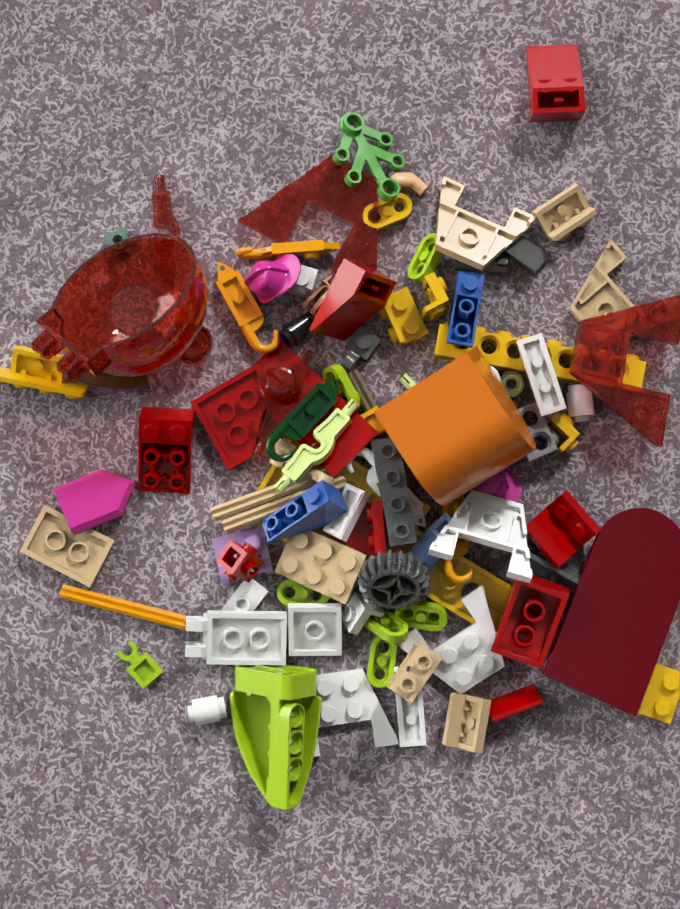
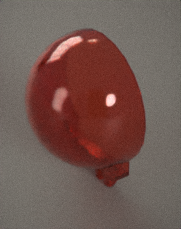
(127, 309)

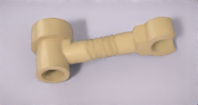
(283, 448)

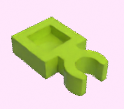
(142, 668)

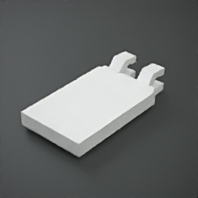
(239, 637)

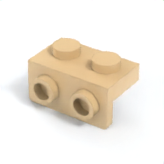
(564, 213)
(466, 722)

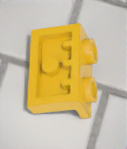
(403, 318)

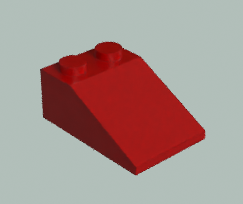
(530, 620)

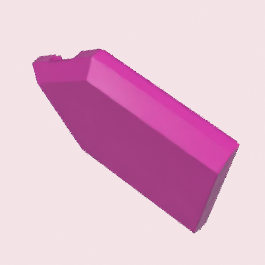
(93, 499)

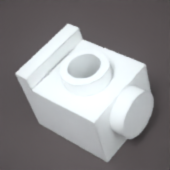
(306, 282)

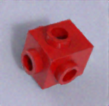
(239, 561)

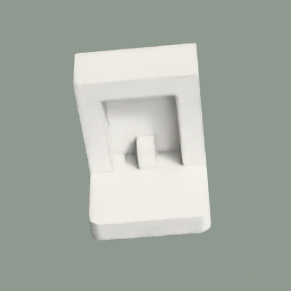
(358, 612)

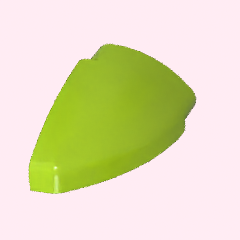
(277, 728)

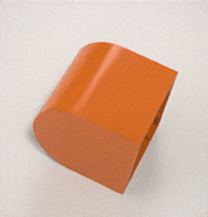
(457, 427)

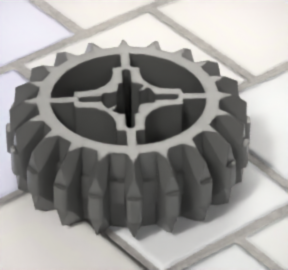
(394, 580)

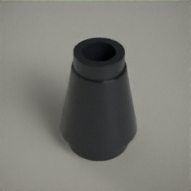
(296, 329)

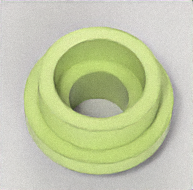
(519, 383)

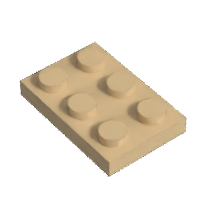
(71, 555)
(321, 564)

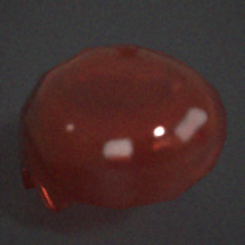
(200, 348)

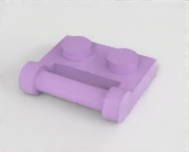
(254, 537)

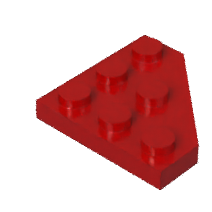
(233, 416)

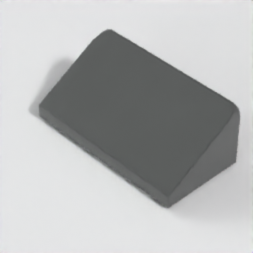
(526, 255)

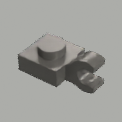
(360, 346)

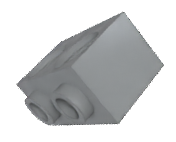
(540, 429)

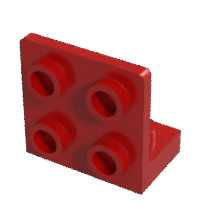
(561, 529)
(369, 531)

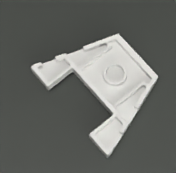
(490, 523)
(467, 654)
(350, 699)

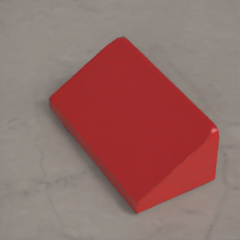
(514, 703)

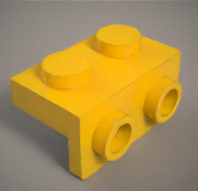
(435, 291)

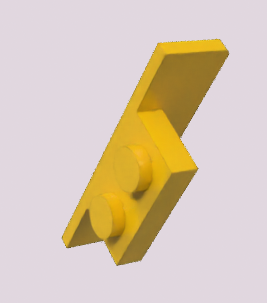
(35, 372)

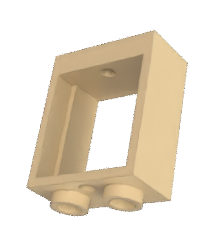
(422, 665)

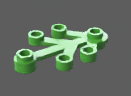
(368, 154)

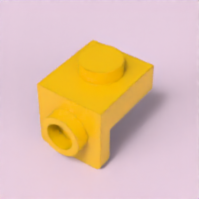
(564, 426)

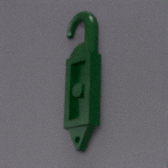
(303, 417)

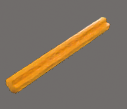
(123, 606)

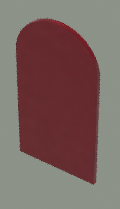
(620, 610)

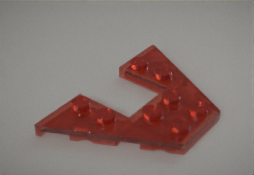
(326, 189)
(601, 360)

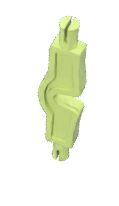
(306, 456)

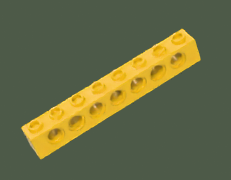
(500, 360)

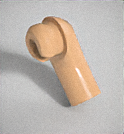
(408, 179)

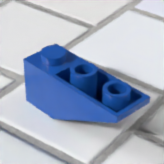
(465, 309)
(306, 512)

